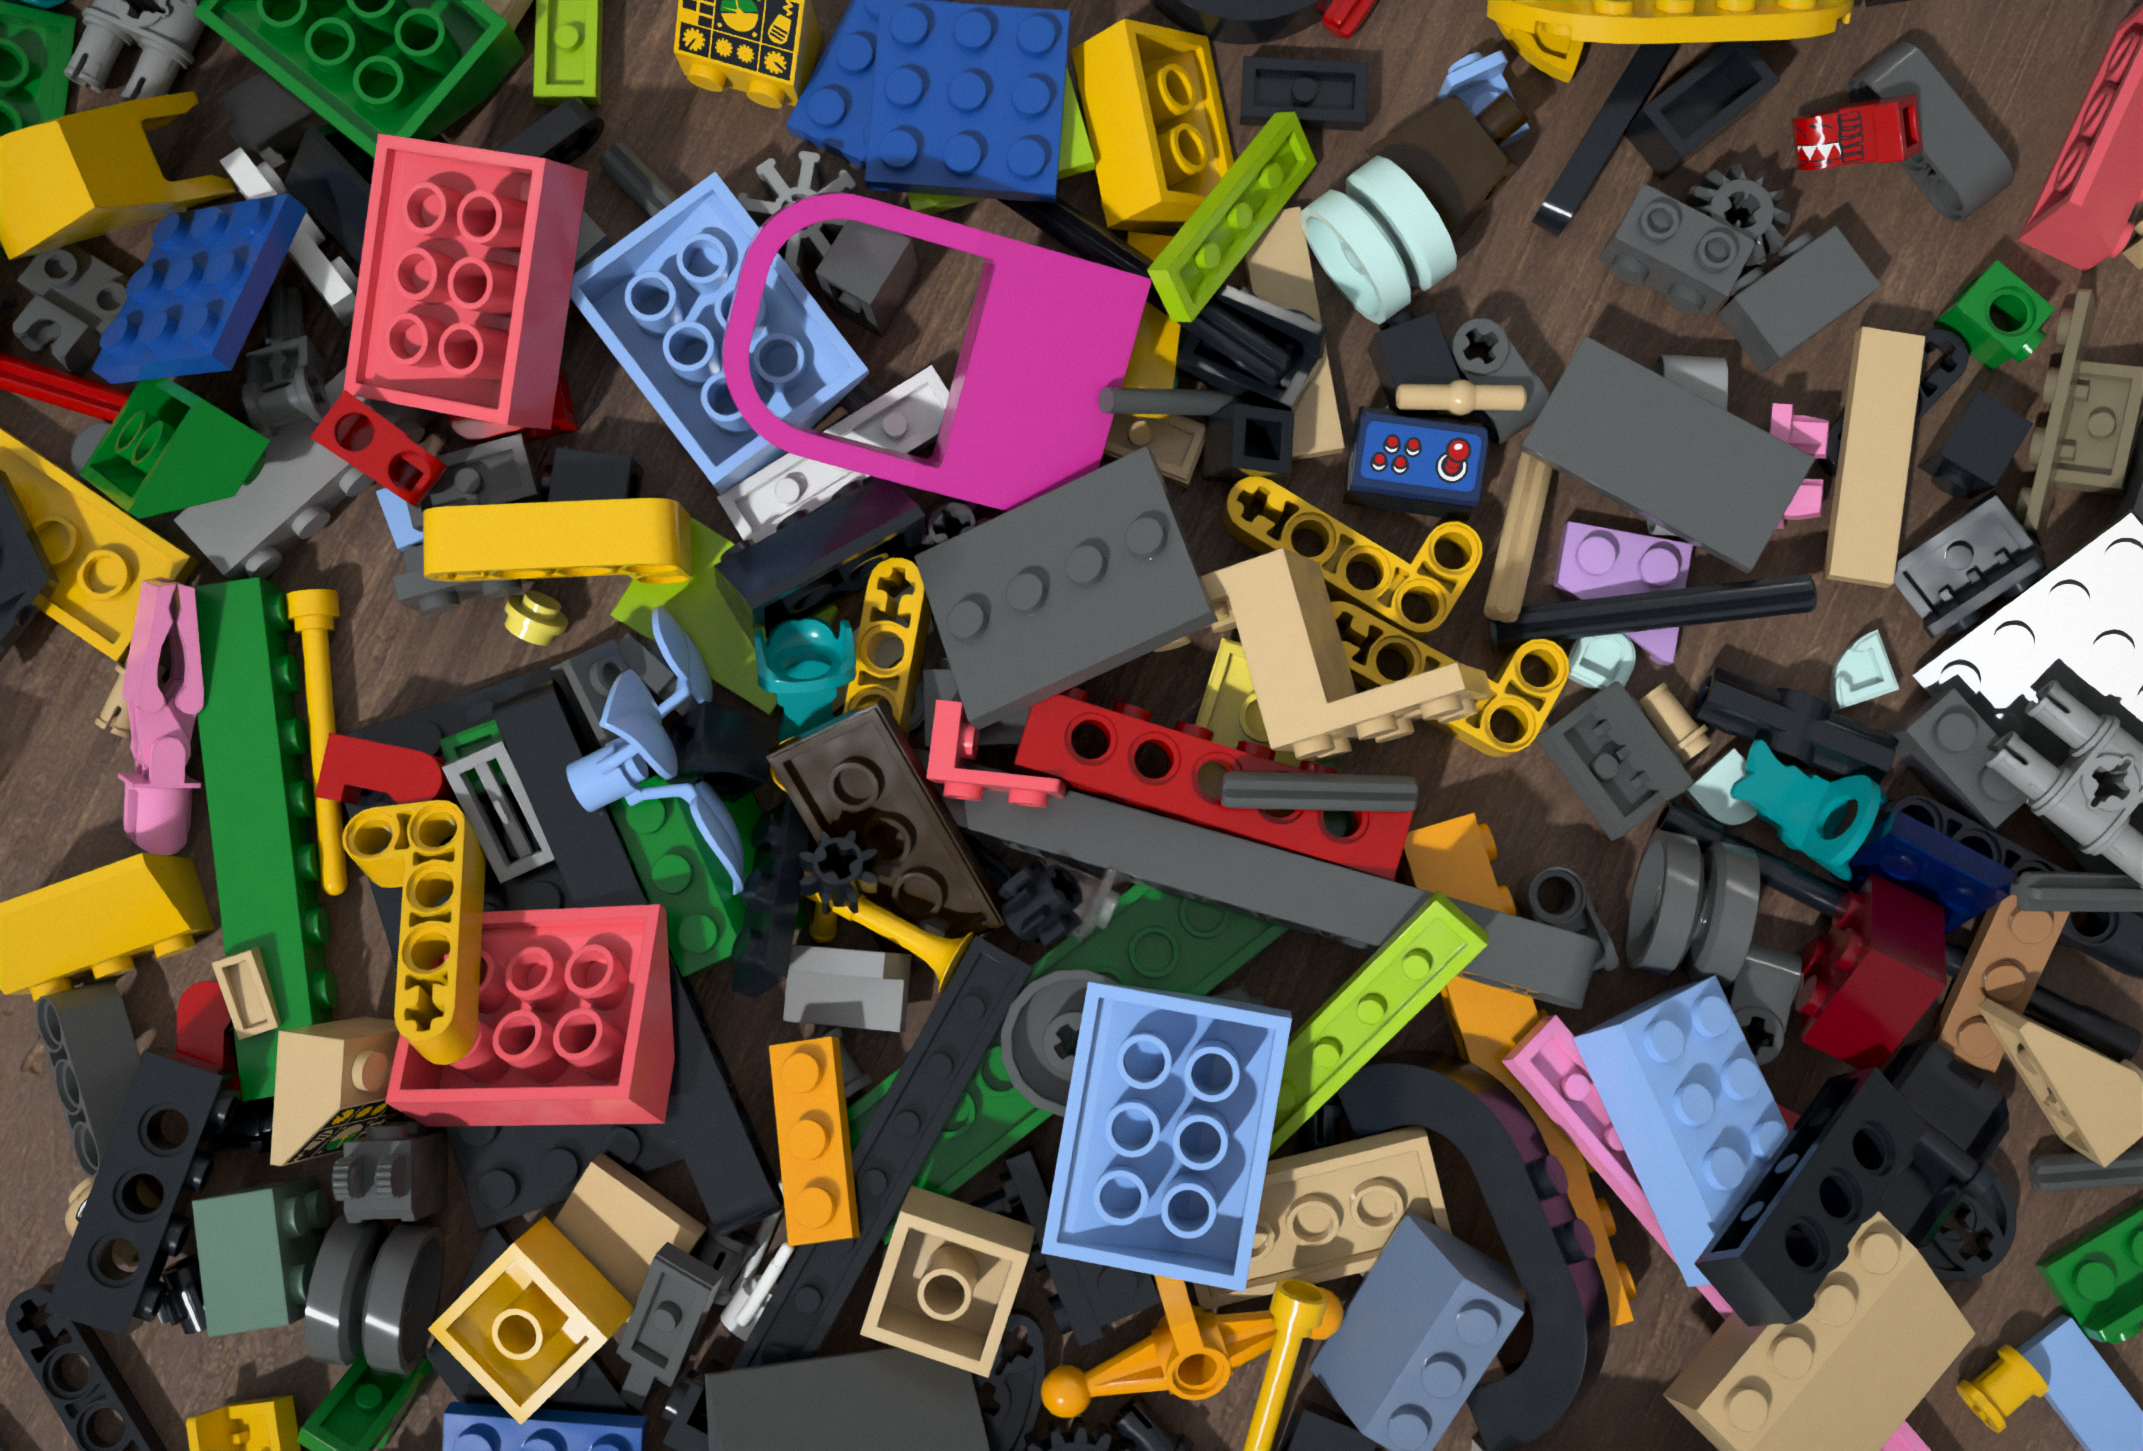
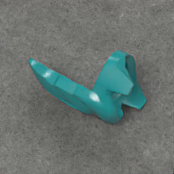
(803, 668)
(1809, 808)

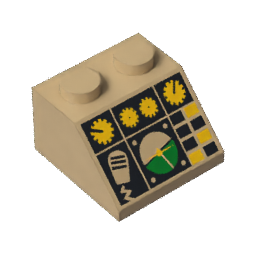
(330, 1086)

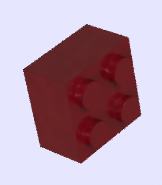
(1872, 973)

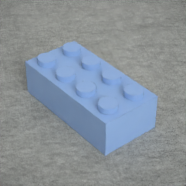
(1685, 1109)

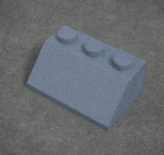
(1418, 1335)

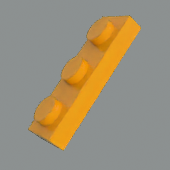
(814, 1141)

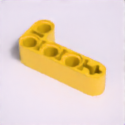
(559, 540)
(1344, 545)
(900, 681)
(1509, 689)
(428, 931)

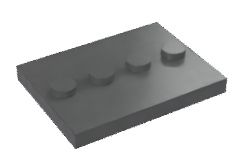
(1064, 588)

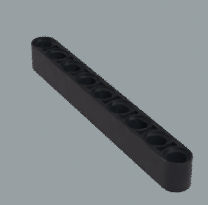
(598, 872)

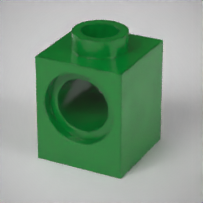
(2019, 304)

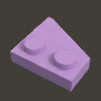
(1617, 563)

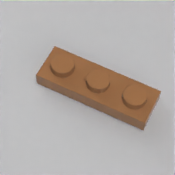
(2001, 967)

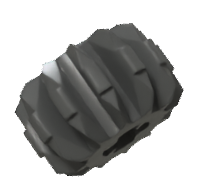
(1747, 201)

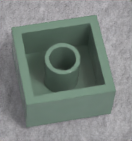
(259, 1253)

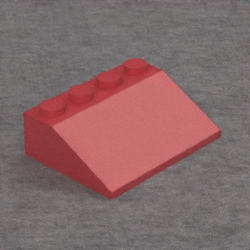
(465, 281)
(566, 1025)

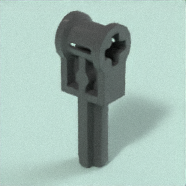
(289, 373)

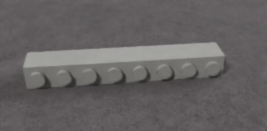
(305, 479)

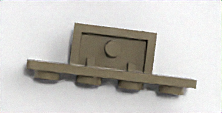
(2088, 425)

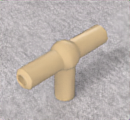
(1460, 397)

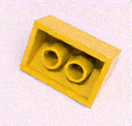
(1152, 123)
(100, 923)

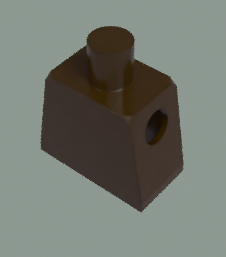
(1456, 156)

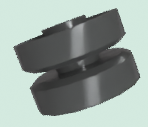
(1692, 908)
(1034, 1033)
(374, 1294)

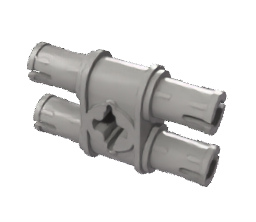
(165, 40)
(2068, 791)

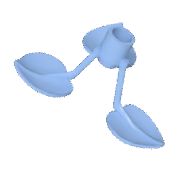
(637, 719)

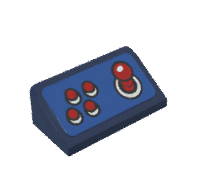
(1419, 459)

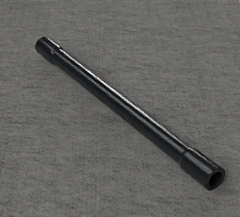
(2074, 1020)

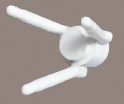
(754, 1291)

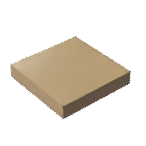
(623, 1224)

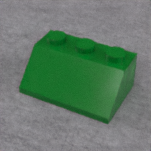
(173, 452)
(688, 876)

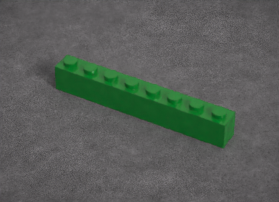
(261, 811)

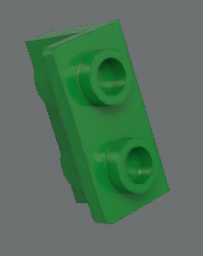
(2102, 1278)

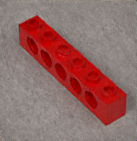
(1047, 751)

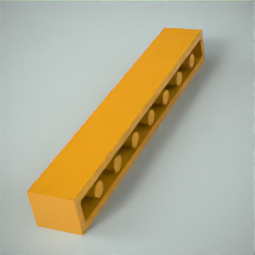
(1492, 1021)

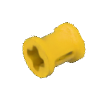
(2002, 1388)

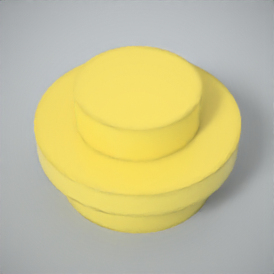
(535, 617)

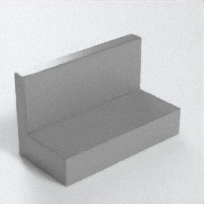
(847, 988)

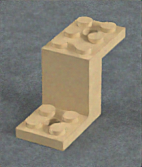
(1303, 668)

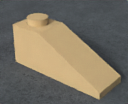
(2082, 1092)

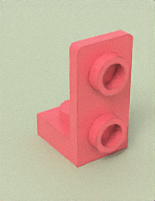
(958, 740)

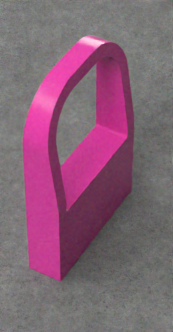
(1027, 375)

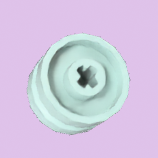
(1379, 239)

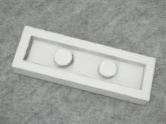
(331, 279)

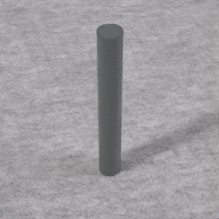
(1164, 401)

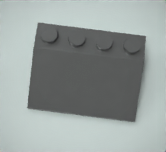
(845, 1404)

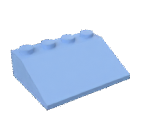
(663, 315)
(1167, 1133)

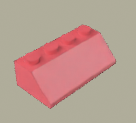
(2100, 165)

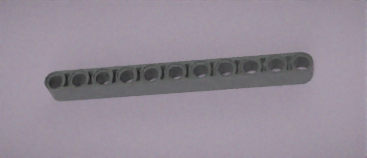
(1270, 884)

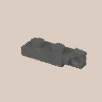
(666, 1322)

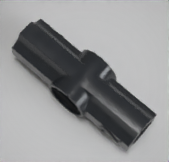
(1793, 725)

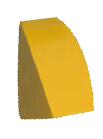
(92, 176)

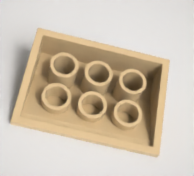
(1842, 1370)

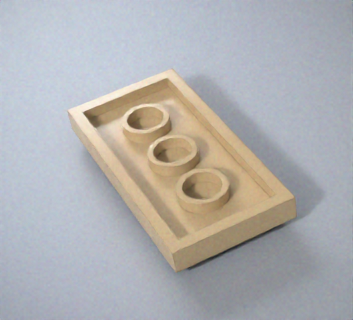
(1335, 1210)

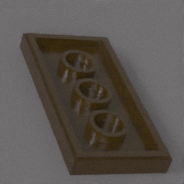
(870, 781)

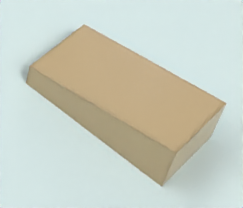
(247, 992)

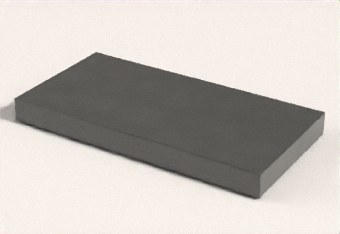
(1667, 454)

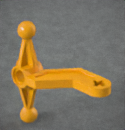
(1186, 1353)

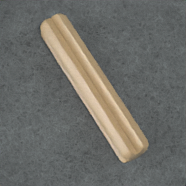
(1518, 540)

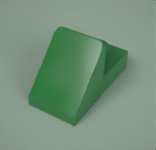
(363, 1408)

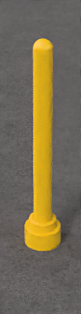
(314, 617)
(1296, 1311)

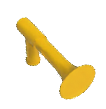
(938, 952)

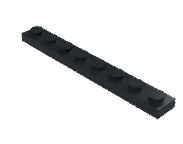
(891, 1153)

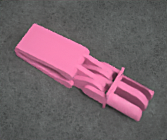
(162, 722)

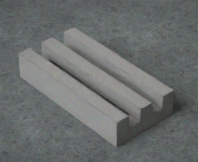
(478, 818)

